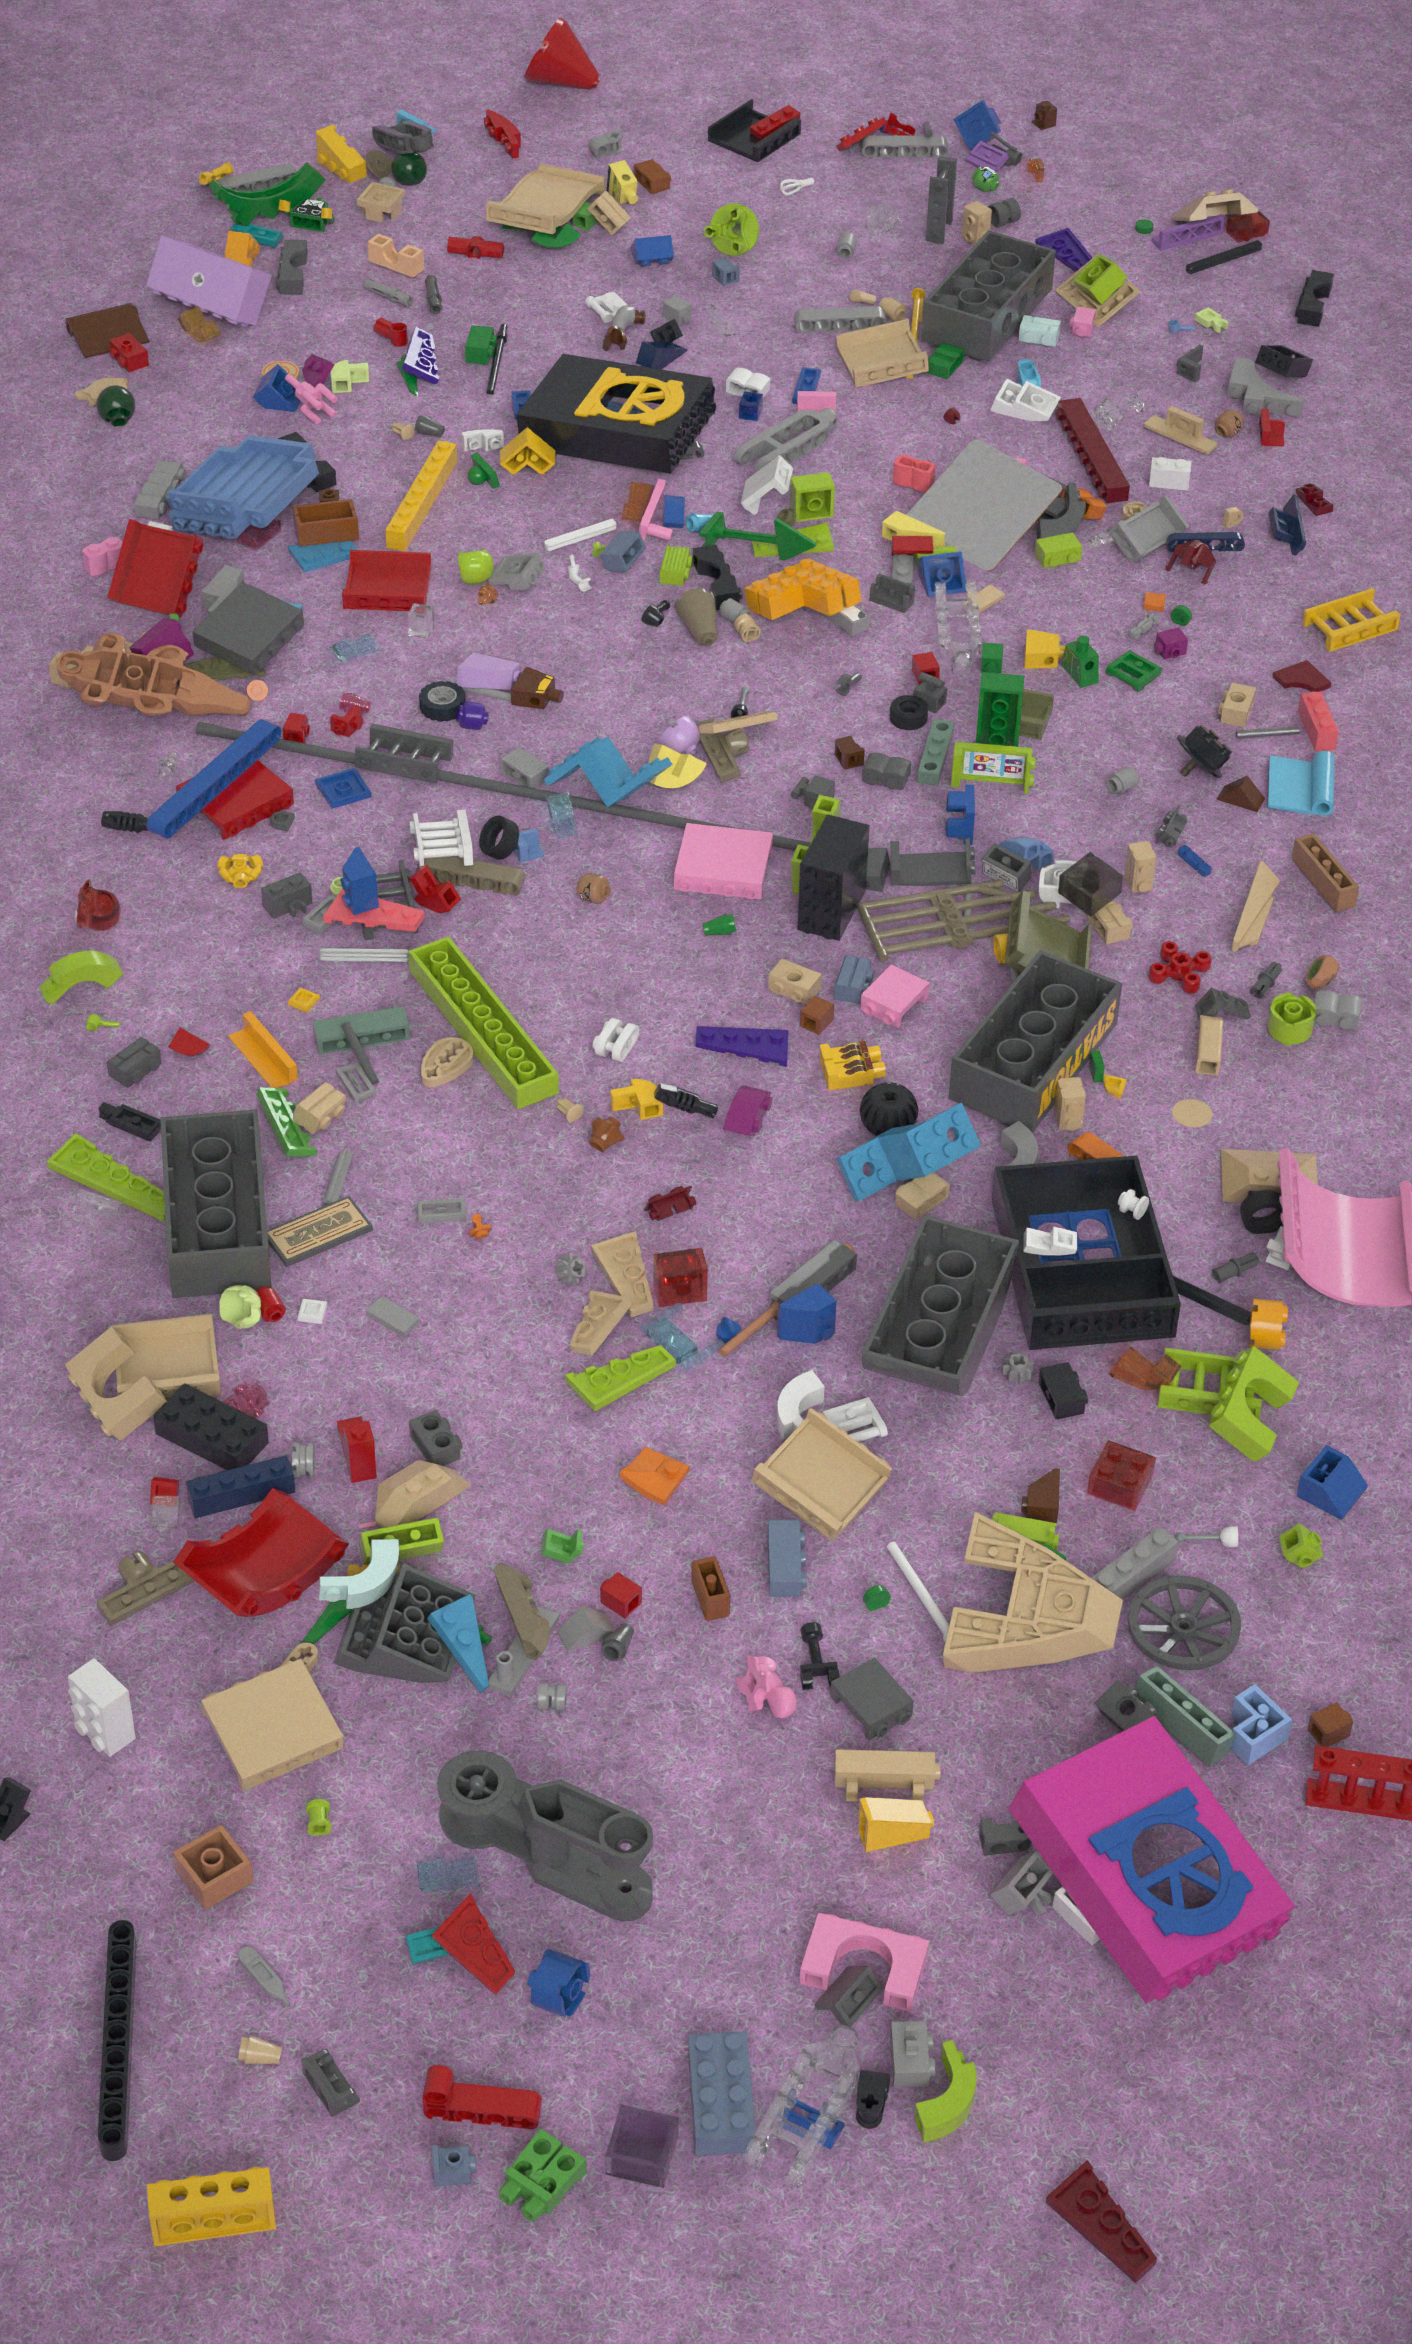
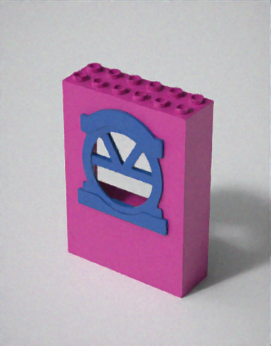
(1085, 1829)

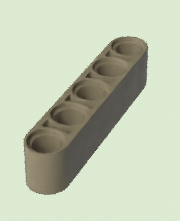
(477, 876)

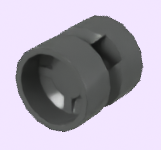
(1005, 212)

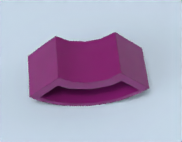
(747, 1110)

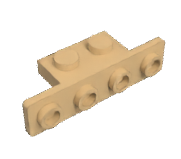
(1182, 428)

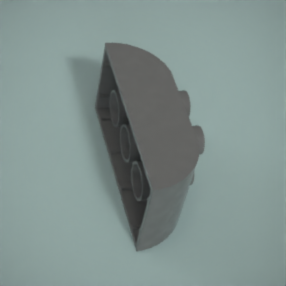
(942, 1306)

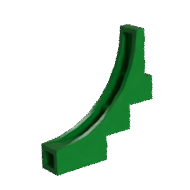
(248, 204)

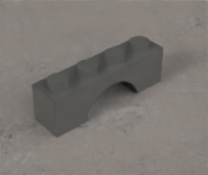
(289, 278)

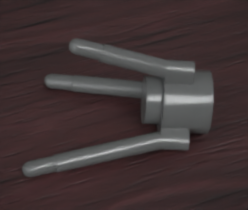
(1014, 156)

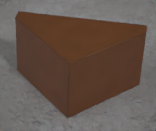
(1242, 794)

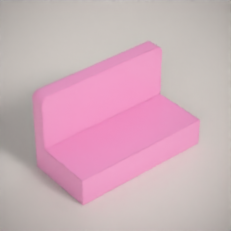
(816, 400)

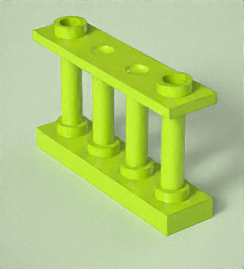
(1196, 1399)

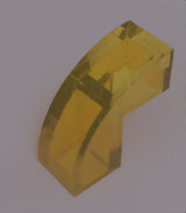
(196, 325)

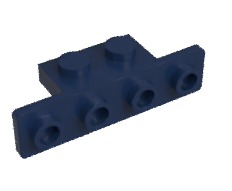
(1288, 525)

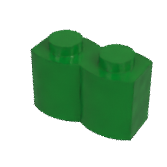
(945, 360)

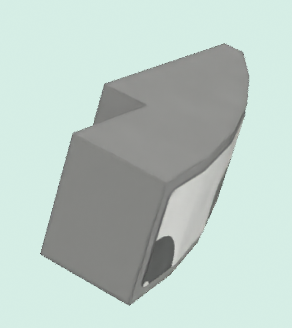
(851, 619)

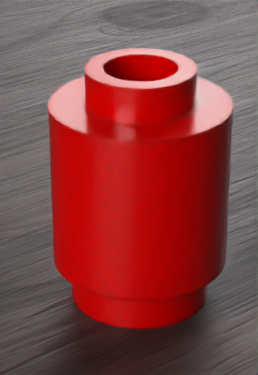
(271, 1305)

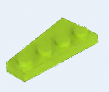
(818, 533)
(610, 1382)

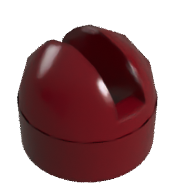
(952, 415)

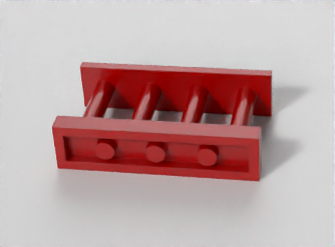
(1358, 1798)

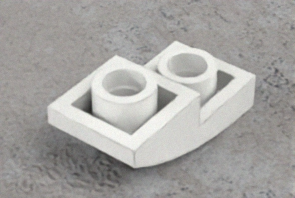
(487, 438)

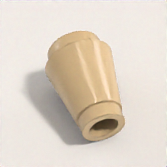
(258, 2051)

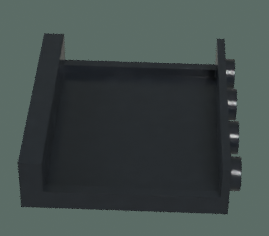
(734, 133)

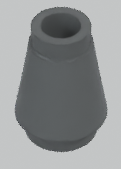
(428, 426)
(617, 1642)

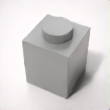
(677, 309)

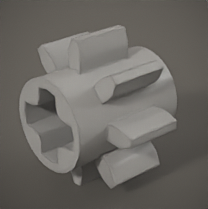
(570, 1269)
(1017, 1368)

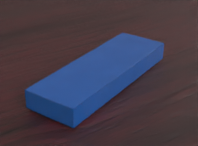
(807, 381)

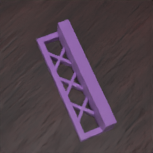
(1189, 232)

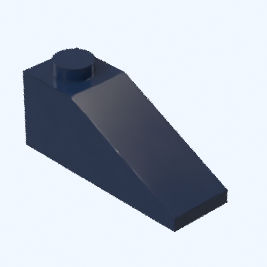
(658, 354)

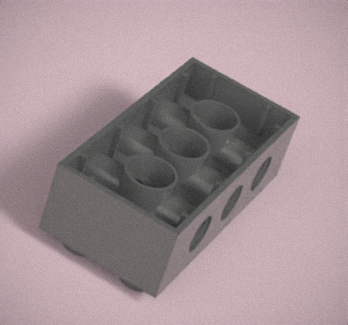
(988, 295)

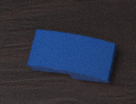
(674, 511)

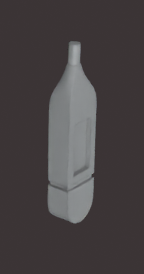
(262, 1974)

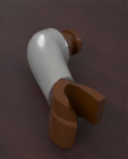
(624, 317)

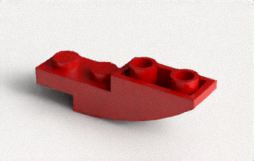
(503, 130)

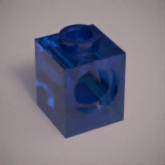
(750, 406)

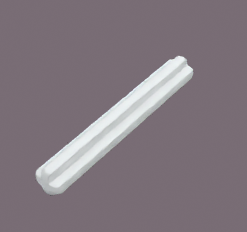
(580, 535)

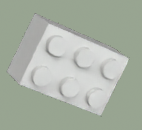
(101, 1708)

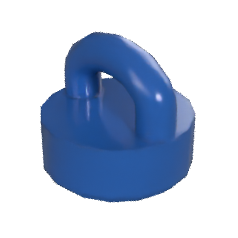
(727, 1329)

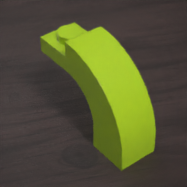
(78, 968)
(949, 2111)

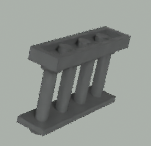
(941, 199)
(404, 741)
(403, 876)

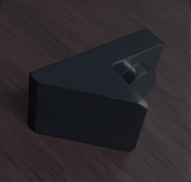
(12, 1802)

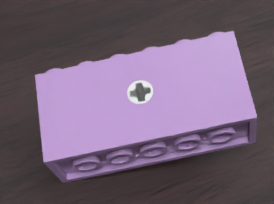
(208, 281)

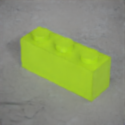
(413, 1538)

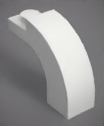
(795, 1398)

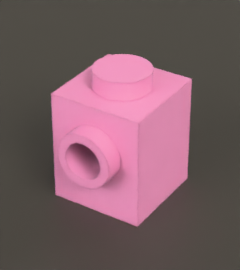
(1083, 321)

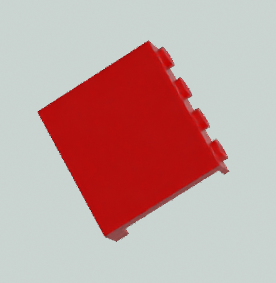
(155, 569)
(387, 580)
(247, 800)

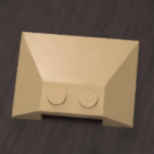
(1215, 204)
(1076, 297)
(1257, 1171)

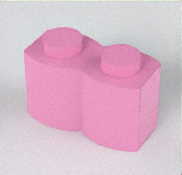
(102, 556)

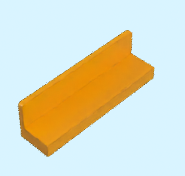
(264, 1053)

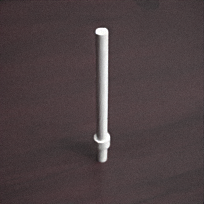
(919, 1588)

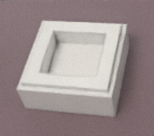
(312, 1311)

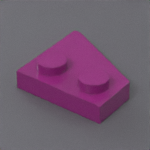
(316, 370)

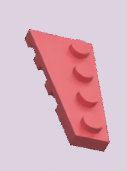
(389, 913)

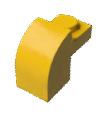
(638, 1095)

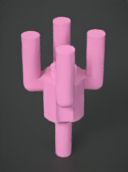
(312, 398)

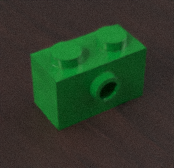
(480, 344)

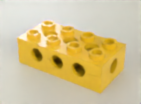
(211, 2216)

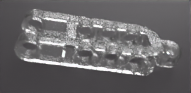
(958, 654)
(832, 2056)

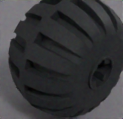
(888, 1107)

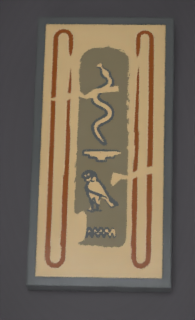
(318, 1231)

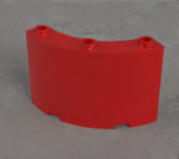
(266, 1559)

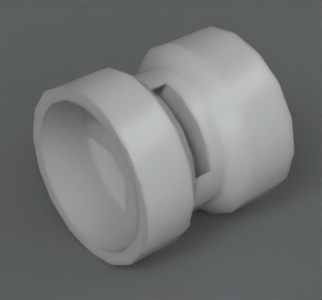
(558, 1694)

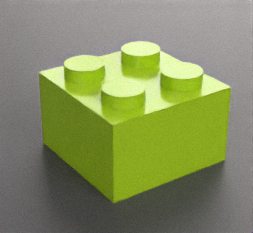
(1100, 278)
(812, 496)

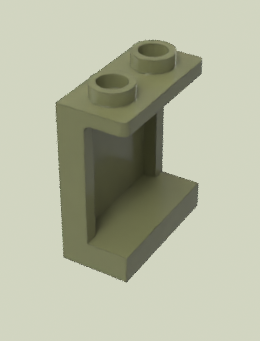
(1035, 713)

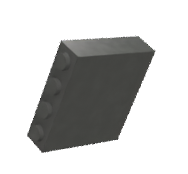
(248, 628)

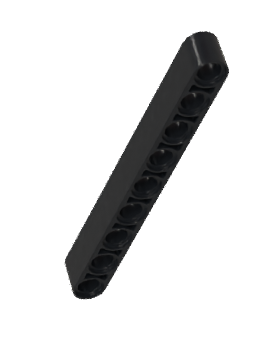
(117, 2050)

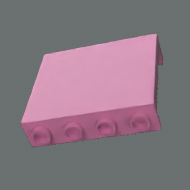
(723, 861)

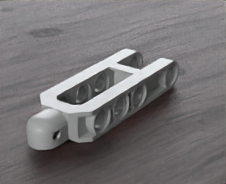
(770, 441)

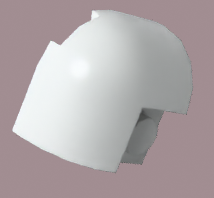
(1050, 882)

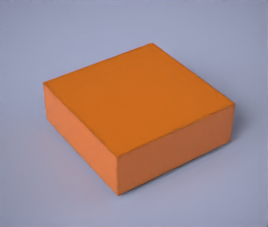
(1154, 601)

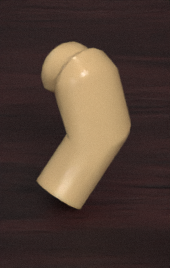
(859, 296)

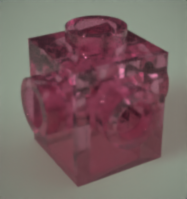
(248, 1399)

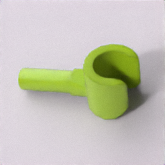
(598, 548)
(95, 1021)

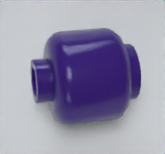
(472, 715)

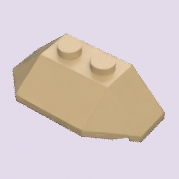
(416, 1493)

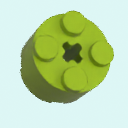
(1291, 1018)

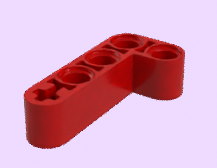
(478, 2102)

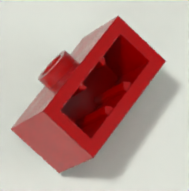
(128, 352)

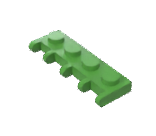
(280, 1117)

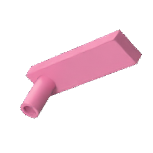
(646, 525)

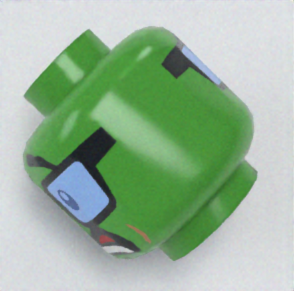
(985, 179)

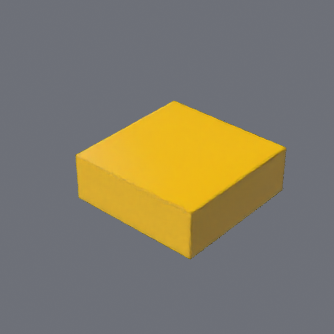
(303, 1000)

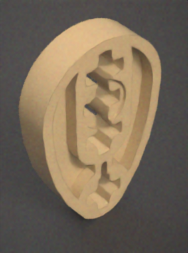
(447, 1071)

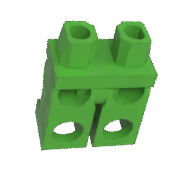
(542, 2175)

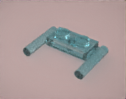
(665, 1333)

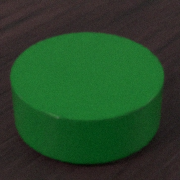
(1144, 226)
(1181, 615)
(876, 1597)

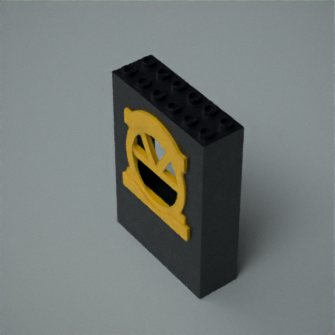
(573, 416)

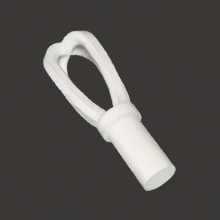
(797, 183)

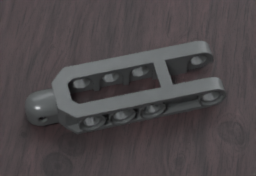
(404, 138)

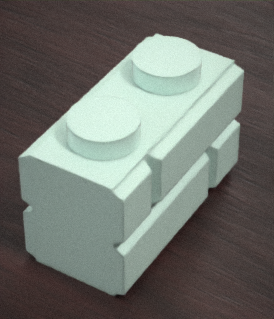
(1039, 330)

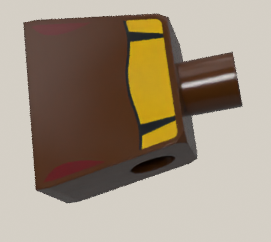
(535, 690)

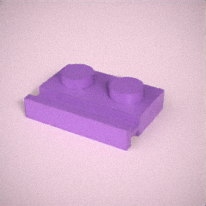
(987, 155)

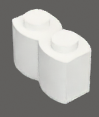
(744, 380)

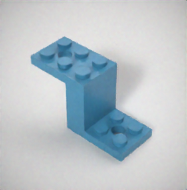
(607, 770)
(908, 1152)

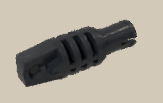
(125, 821)
(684, 1100)

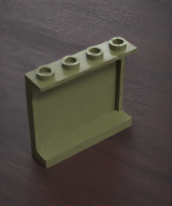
(1036, 931)

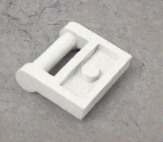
(609, 301)
(858, 1415)

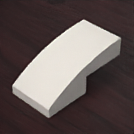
(1055, 1243)

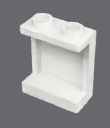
(773, 475)

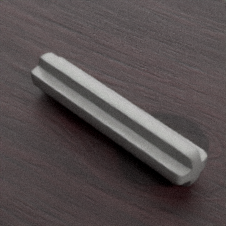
(338, 1177)

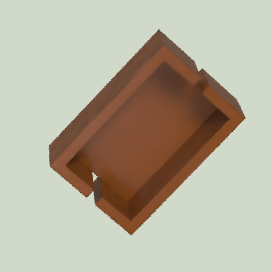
(325, 522)

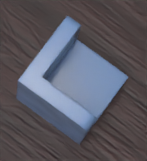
(528, 846)

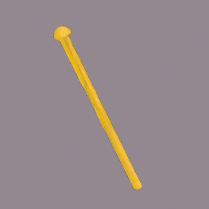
(918, 295)

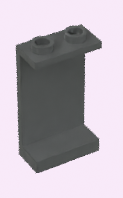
(932, 868)

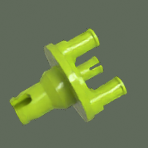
(733, 229)

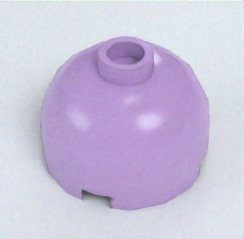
(682, 737)

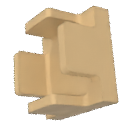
(379, 199)

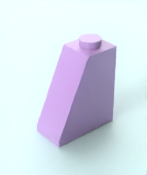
(487, 672)

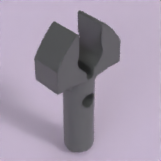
(847, 681)

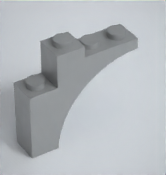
(1257, 394)
(221, 586)

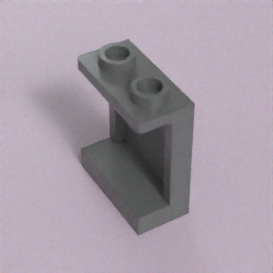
(873, 1698)

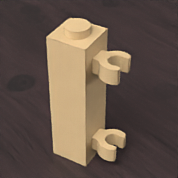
(885, 1770)

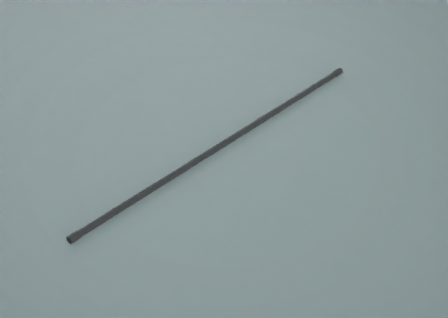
(215, 731)

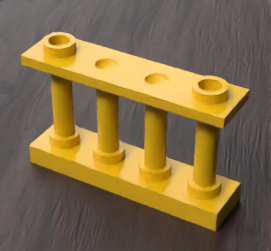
(1354, 633)

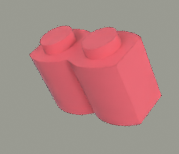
(914, 473)

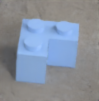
(1260, 1725)

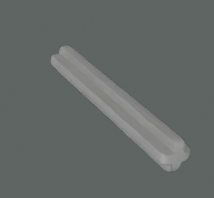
(363, 954)

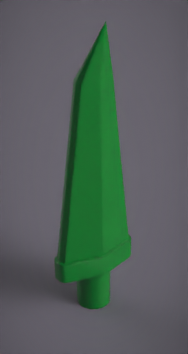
(410, 380)
(329, 1618)

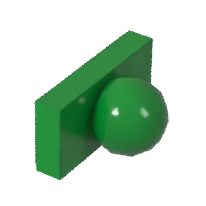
(482, 472)

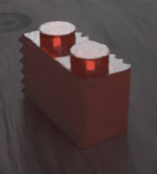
(1248, 226)

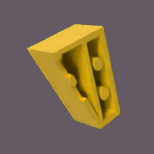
(338, 156)

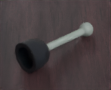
(741, 708)

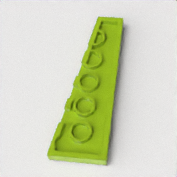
(85, 1164)

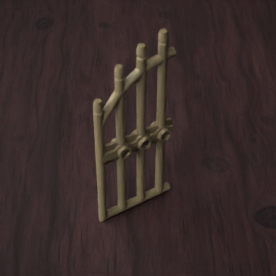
(948, 915)

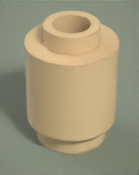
(893, 309)

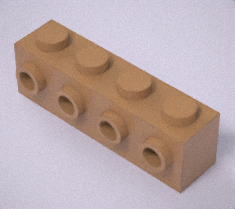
(1325, 872)

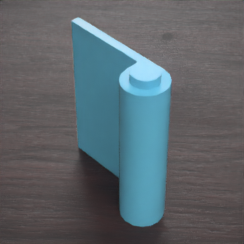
(1302, 784)

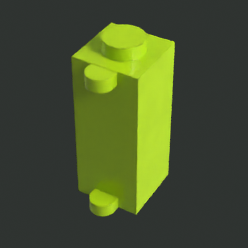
(1035, 1530)

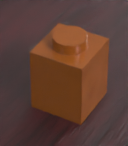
(817, 1015)
(1330, 1725)

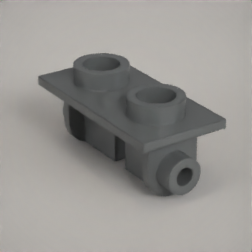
(1170, 832)

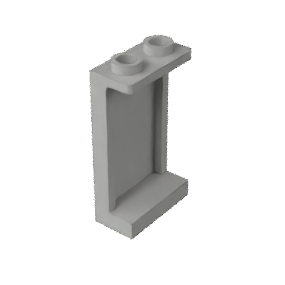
(1148, 529)

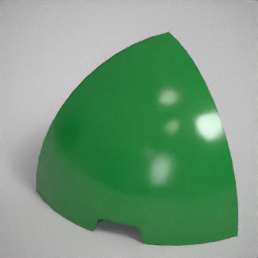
(561, 238)

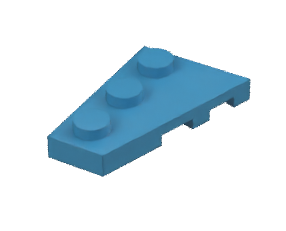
(321, 555)

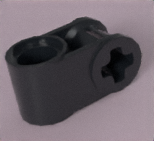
(871, 2098)

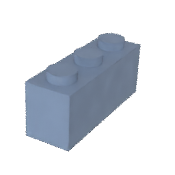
(786, 1558)

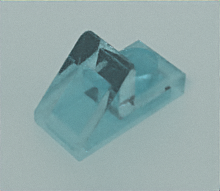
(561, 815)

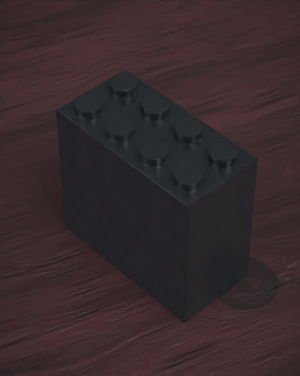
(833, 877)

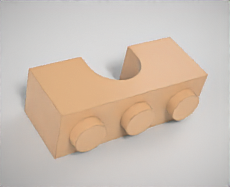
(407, 261)

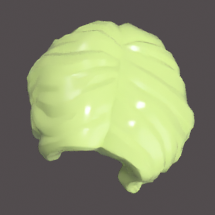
(240, 1306)

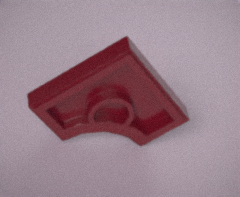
(1303, 676)

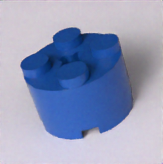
(558, 1983)

